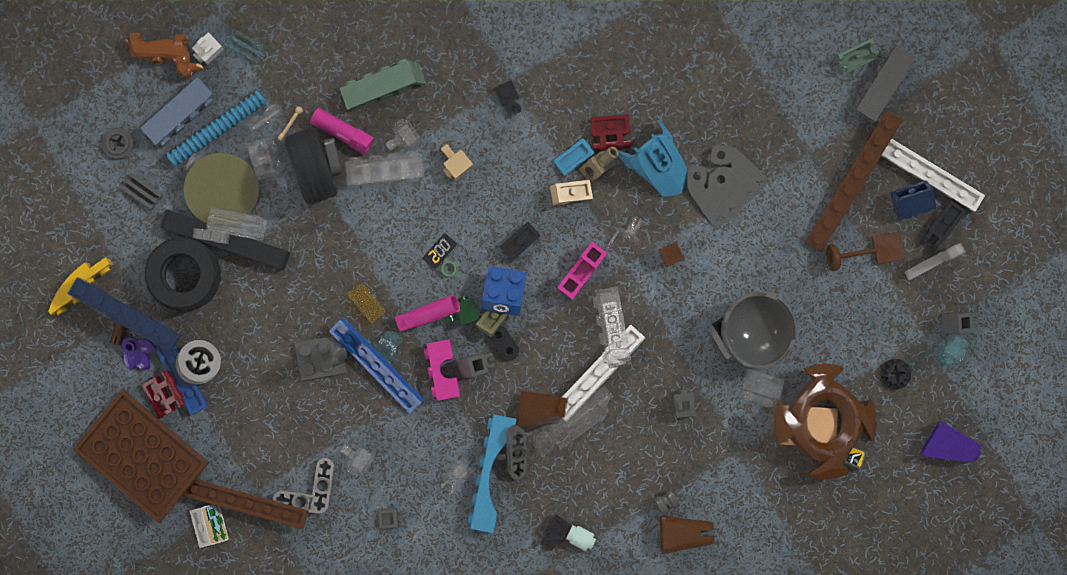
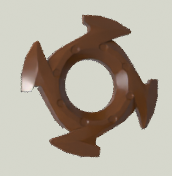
(855, 418)

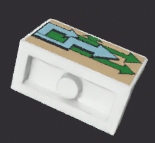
(209, 525)

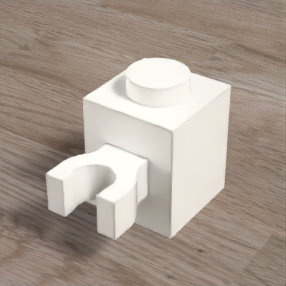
(207, 49)

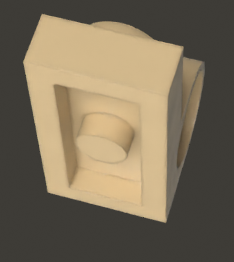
(571, 192)

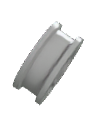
(211, 366)

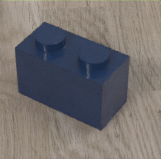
(913, 200)

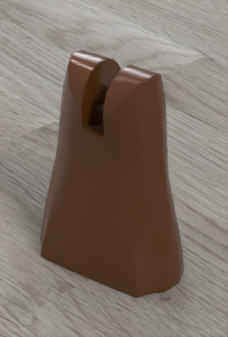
(683, 533)

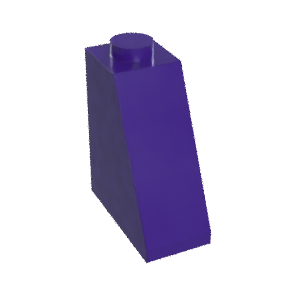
(950, 444)

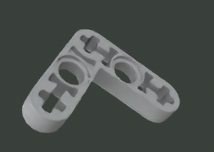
(935, 260)
(311, 498)

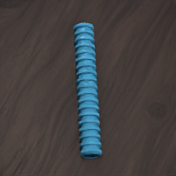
(216, 128)

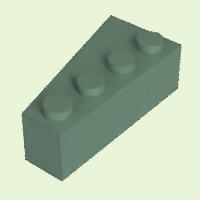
(382, 84)

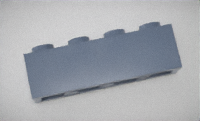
(178, 112)

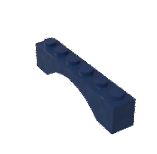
(124, 314)

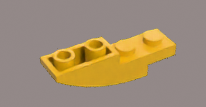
(86, 272)

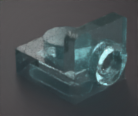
(389, 345)

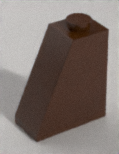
(539, 410)

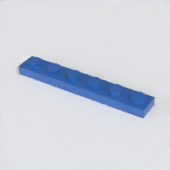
(376, 365)

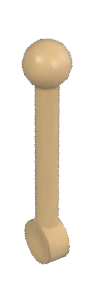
(298, 110)

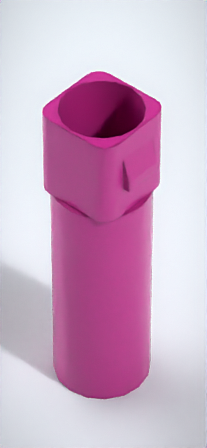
(342, 131)
(428, 313)

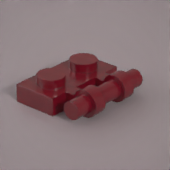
(609, 126)
(159, 396)

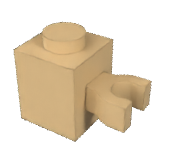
(456, 164)

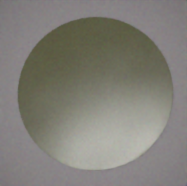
(220, 183)

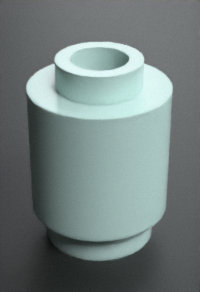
(581, 538)

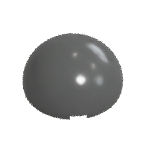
(759, 330)

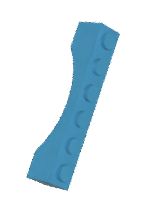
(484, 511)

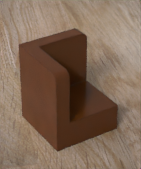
(671, 254)

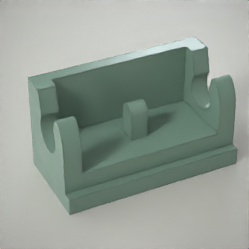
(857, 56)

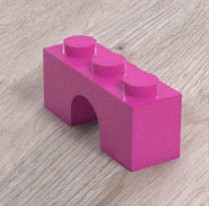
(582, 270)
(443, 387)

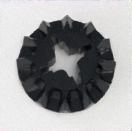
(890, 381)

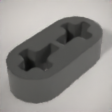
(333, 157)

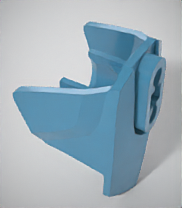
(659, 164)

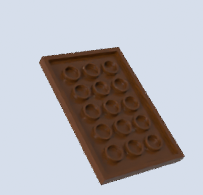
(141, 456)

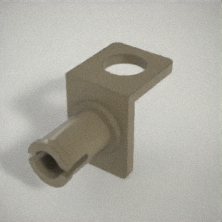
(600, 163)

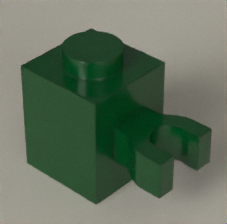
(467, 313)

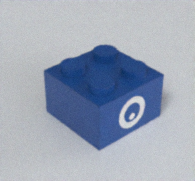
(503, 290)

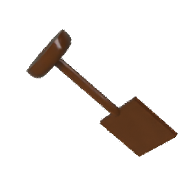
(886, 248)

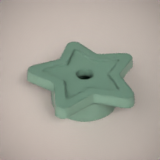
(447, 274)

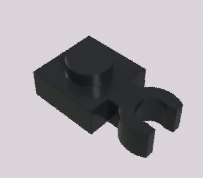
(507, 95)
(557, 530)

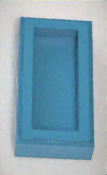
(573, 157)

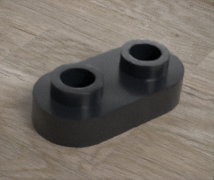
(505, 342)

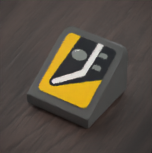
(856, 458)

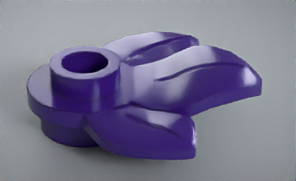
(139, 354)

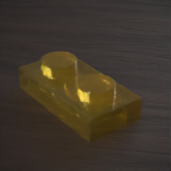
(366, 303)

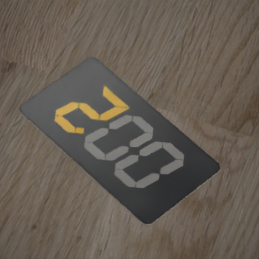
(439, 251)

